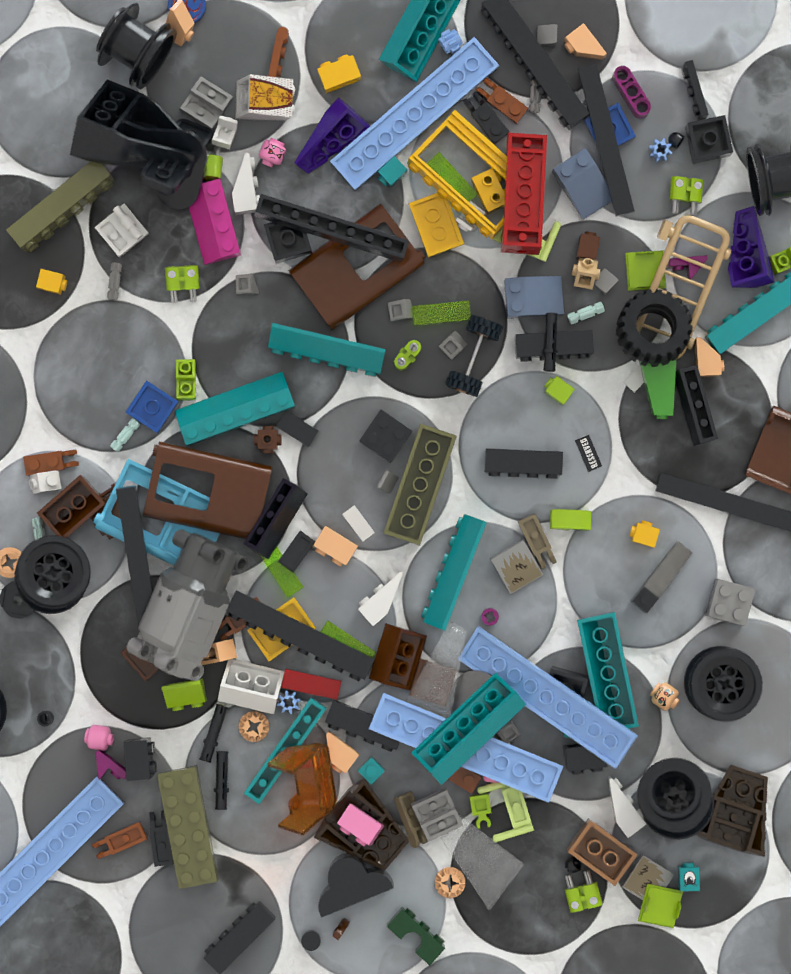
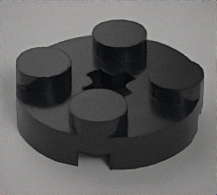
(10, 605)

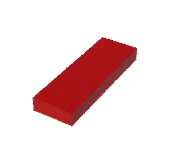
(311, 684)

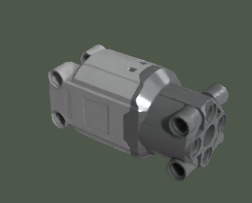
(187, 606)

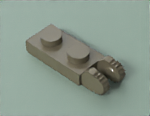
(536, 539)
(410, 819)

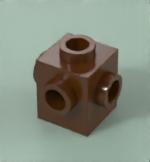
(276, 439)

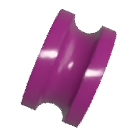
(485, 618)

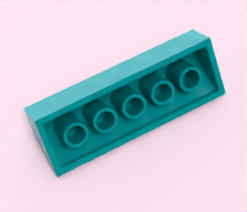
(417, 36)
(326, 349)
(234, 409)
(454, 572)
(608, 668)
(468, 728)

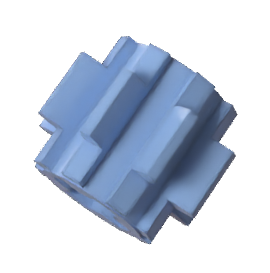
(450, 41)
(659, 155)
(290, 707)

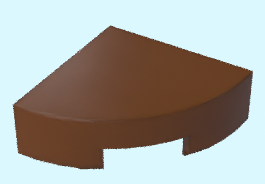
(340, 928)

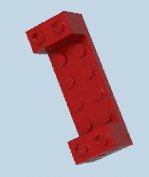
(524, 193)

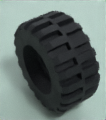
(659, 304)

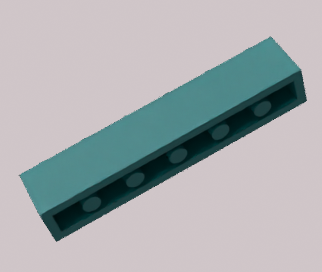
(750, 316)
(293, 737)

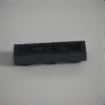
(694, 90)

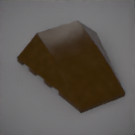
(739, 812)
(388, 842)

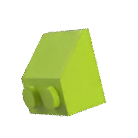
(184, 693)

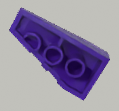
(333, 133)
(749, 256)

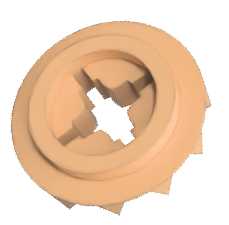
(13, 553)
(254, 717)
(456, 875)

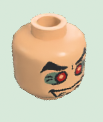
(665, 696)

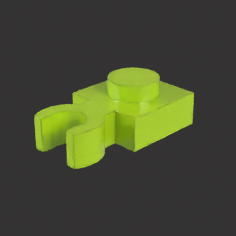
(481, 806)

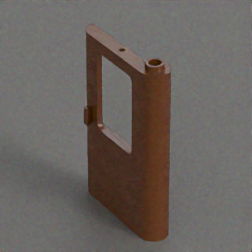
(336, 286)
(773, 452)
(235, 496)

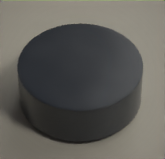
(311, 940)

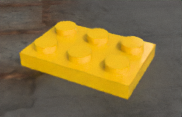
(436, 224)
(272, 646)

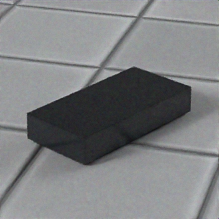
(297, 428)
(296, 551)

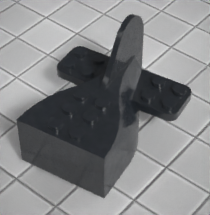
(134, 130)

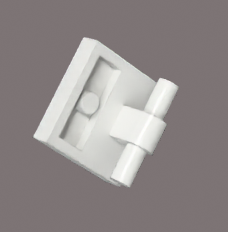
(121, 230)

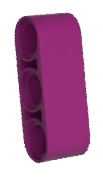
(631, 101)

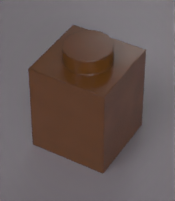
(588, 246)

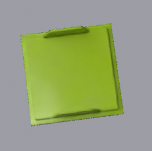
(642, 268)
(660, 906)

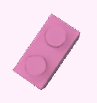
(360, 825)

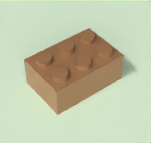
(601, 852)

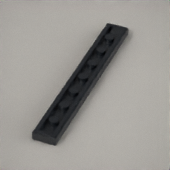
(606, 139)
(724, 501)
(135, 548)

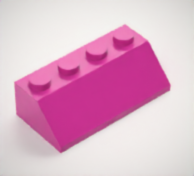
(214, 224)

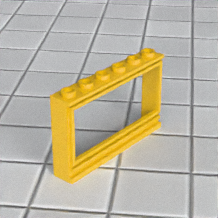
(483, 148)

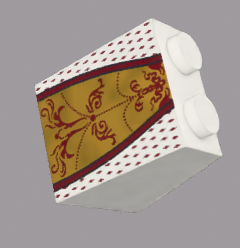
(264, 98)

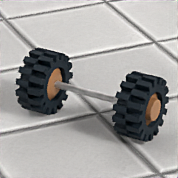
(484, 329)

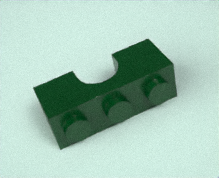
(404, 922)

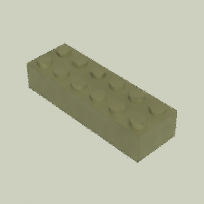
(60, 206)
(420, 484)
(188, 827)

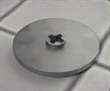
(467, 685)

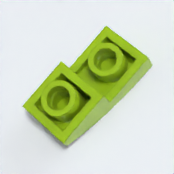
(781, 261)
(185, 379)
(570, 519)

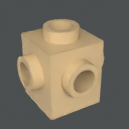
(585, 273)

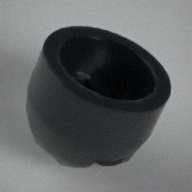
(676, 139)
(42, 718)
(573, 865)

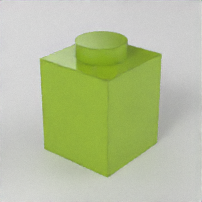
(558, 390)

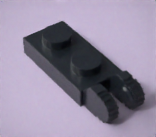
(487, 119)
(160, 841)

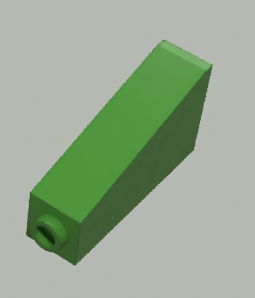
(660, 388)

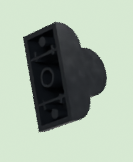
(351, 883)

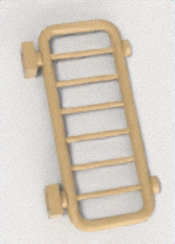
(666, 230)

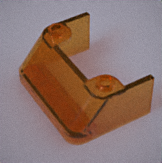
(313, 784)

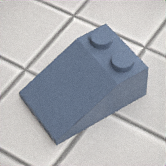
(583, 183)
(533, 296)

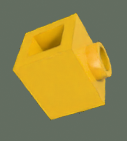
(51, 282)
(644, 534)

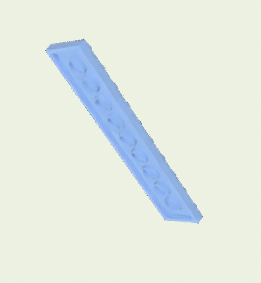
(414, 113)
(550, 698)
(493, 760)
(55, 845)

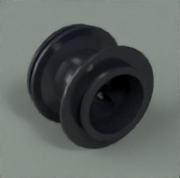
(135, 45)
(768, 178)
(45, 598)
(701, 671)
(671, 774)

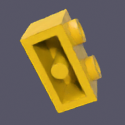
(339, 73)
(489, 190)

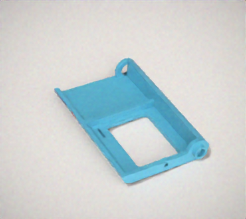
(156, 545)

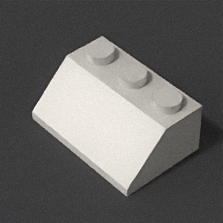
(251, 686)

